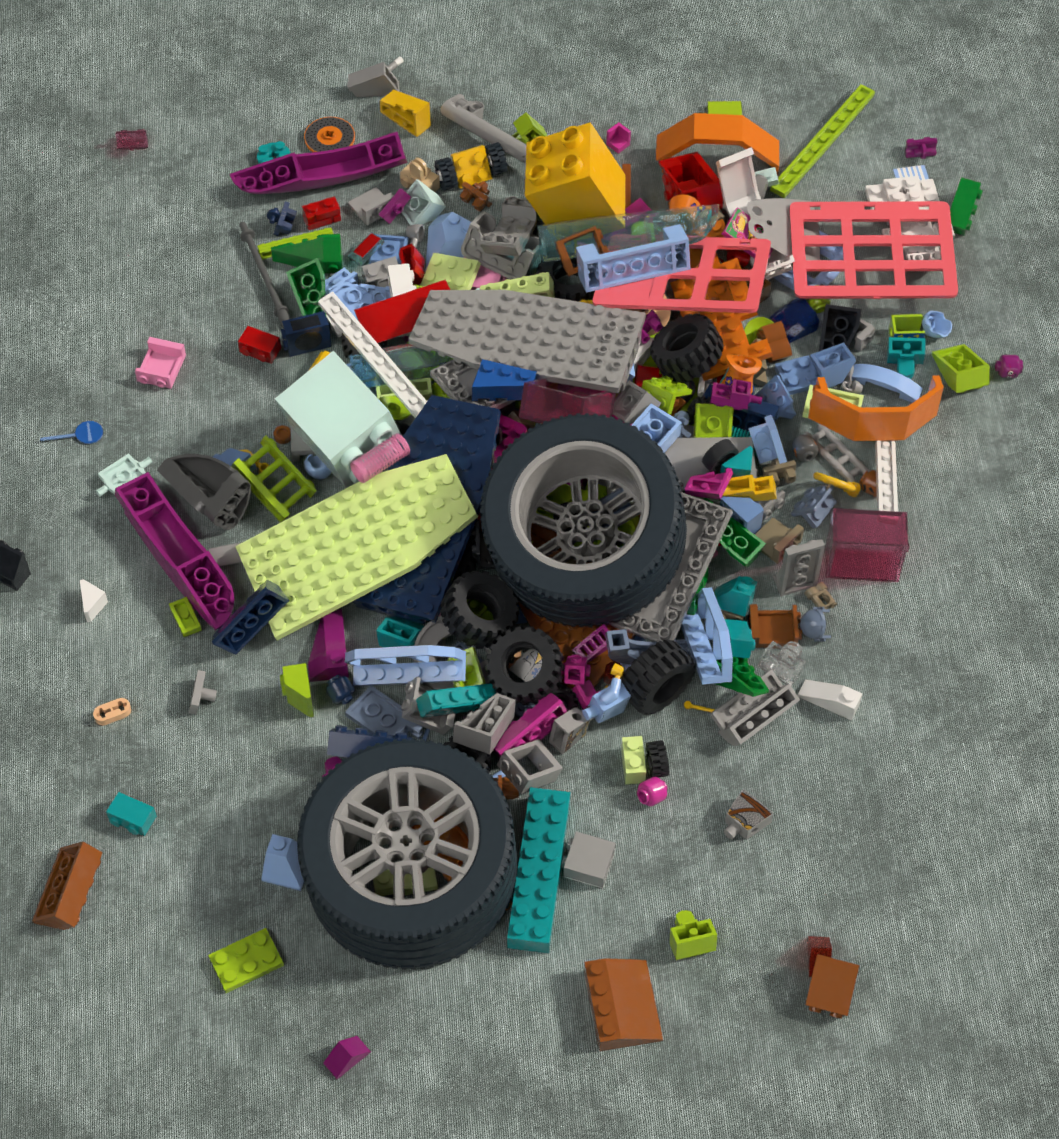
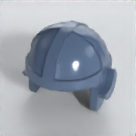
(814, 624)

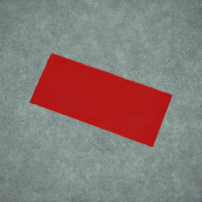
(396, 314)

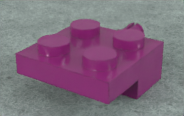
(734, 395)

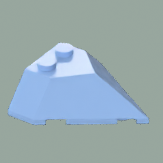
(446, 235)

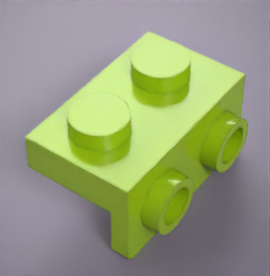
(473, 670)

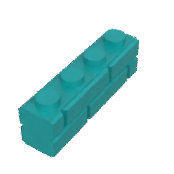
(453, 700)

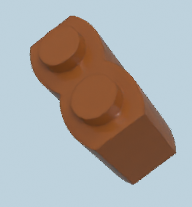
(777, 341)

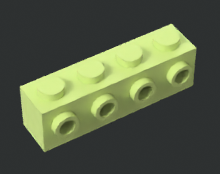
(538, 284)

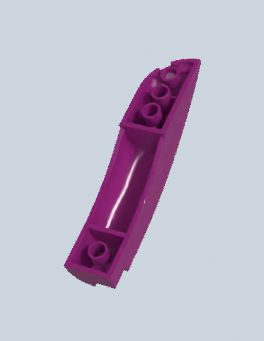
(323, 168)
(177, 550)

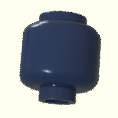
(340, 689)

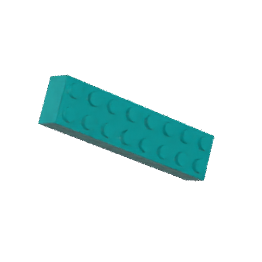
(539, 870)

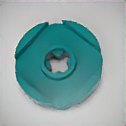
(272, 149)

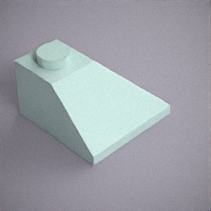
(423, 205)

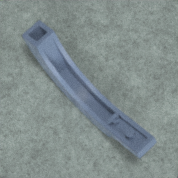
(625, 650)

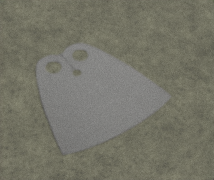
(779, 232)

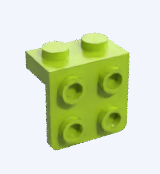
(665, 391)

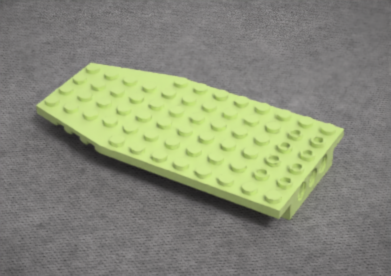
(357, 540)

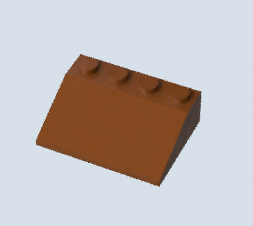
(622, 1003)

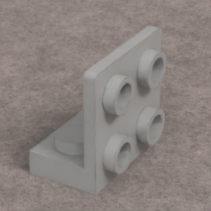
(370, 205)

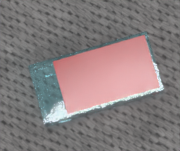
(366, 249)

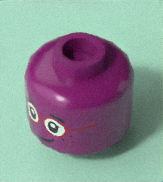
(1009, 366)

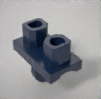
(279, 217)

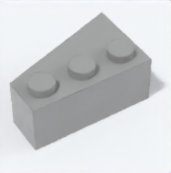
(486, 725)

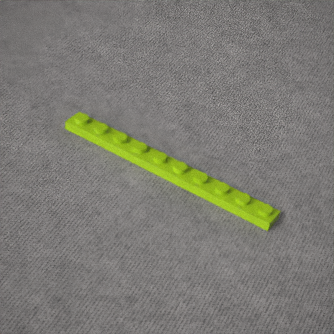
(822, 140)

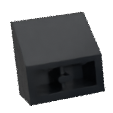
(13, 566)

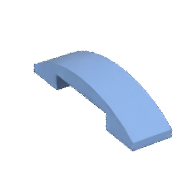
(887, 379)

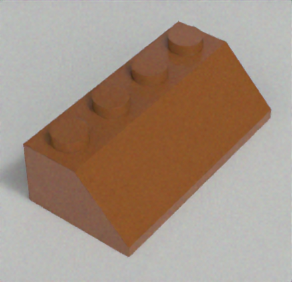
(68, 886)

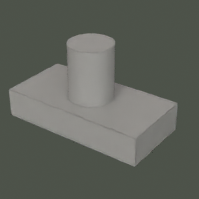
(200, 693)

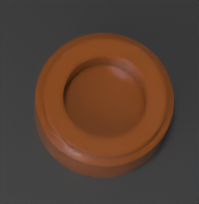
(282, 434)

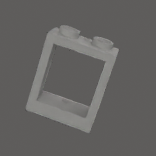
(540, 757)

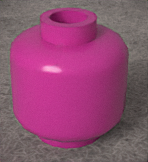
(652, 791)

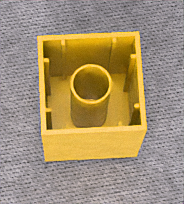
(573, 176)

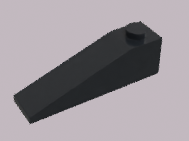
(839, 326)

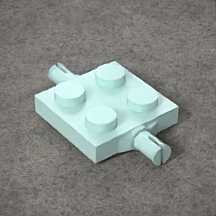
(121, 473)

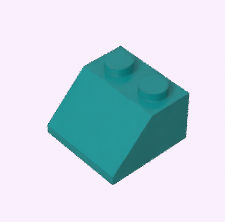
(736, 595)

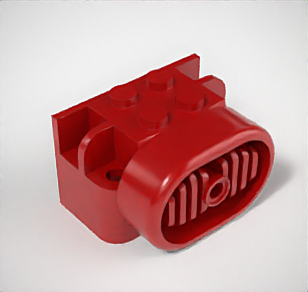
(691, 177)

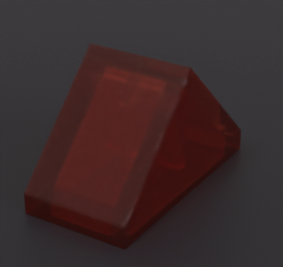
(816, 946)

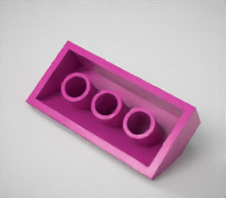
(532, 725)

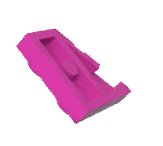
(709, 484)

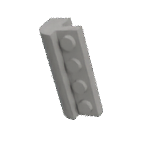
(746, 715)

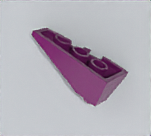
(328, 649)

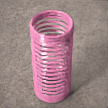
(358, 468)

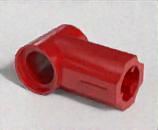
(742, 256)

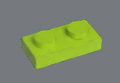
(185, 617)

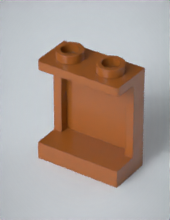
(774, 626)
(832, 986)

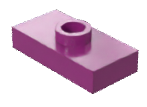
(395, 206)

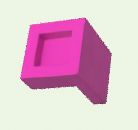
(618, 137)
(584, 693)

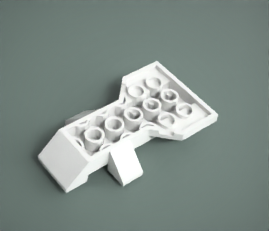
(909, 190)

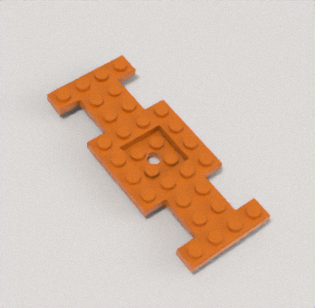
(726, 323)

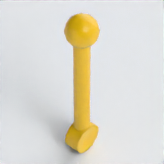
(688, 705)

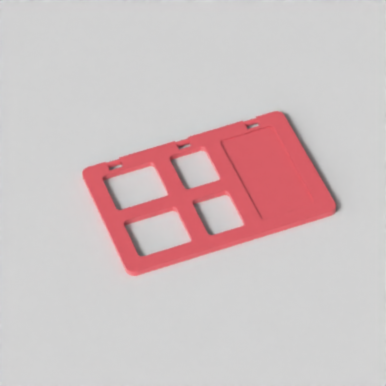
(650, 292)

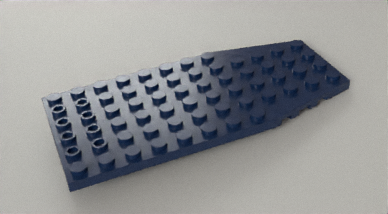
(469, 440)

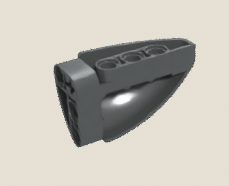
(209, 487)

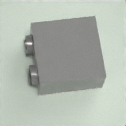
(588, 859)

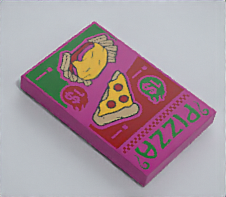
(738, 228)

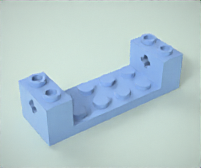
(634, 263)

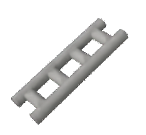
(847, 454)

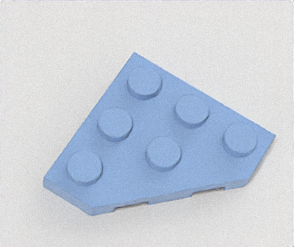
(358, 296)

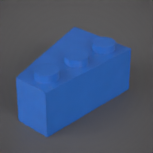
(500, 381)

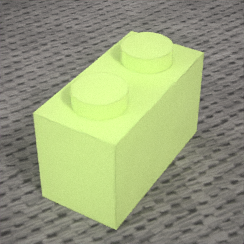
(633, 760)

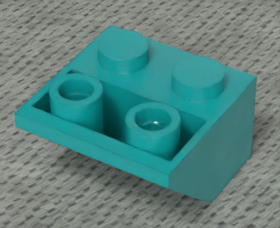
(397, 632)

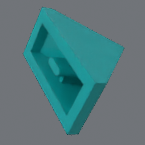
(740, 463)

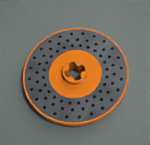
(329, 134)

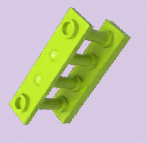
(265, 495)

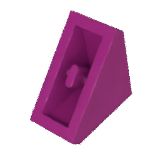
(345, 1056)

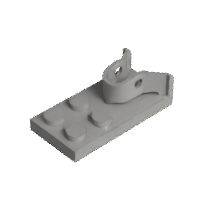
(800, 567)

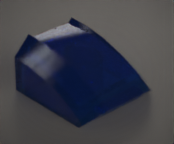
(797, 319)

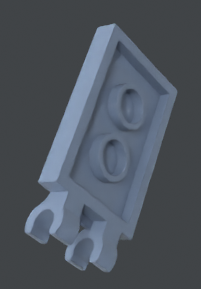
(379, 712)

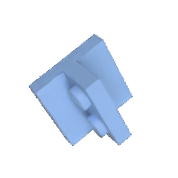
(767, 441)

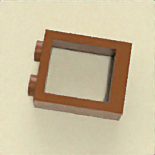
(597, 235)

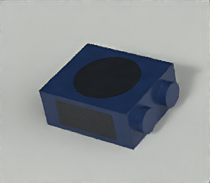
(305, 334)

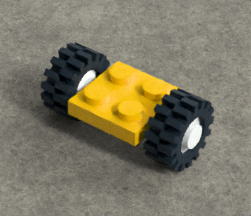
(471, 166)

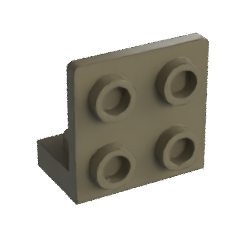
(778, 538)

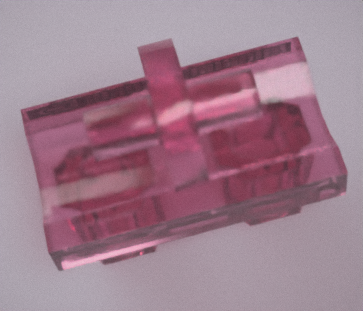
(131, 139)

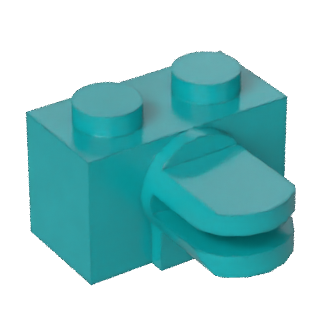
(906, 353)

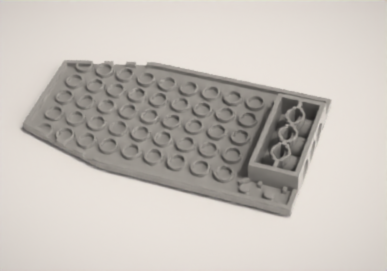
(543, 334)

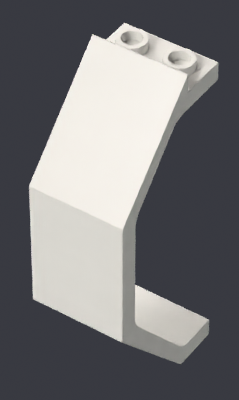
(739, 188)

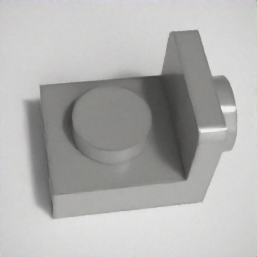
(864, 335)

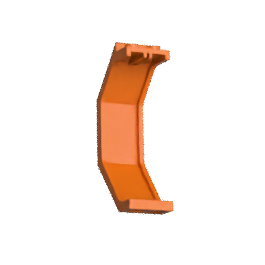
(718, 130)
(873, 422)

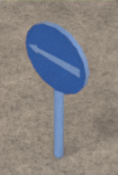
(86, 432)

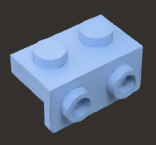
(339, 277)

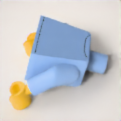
(610, 700)

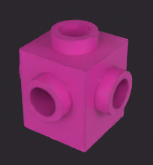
(576, 670)

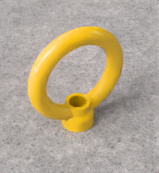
(850, 488)

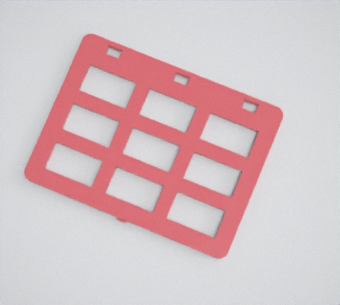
(883, 212)

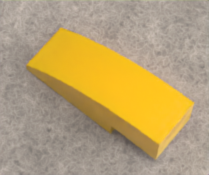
(749, 487)

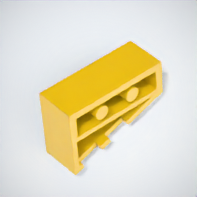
(406, 111)

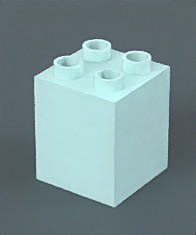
(337, 416)

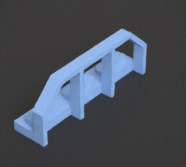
(698, 639)
(404, 672)

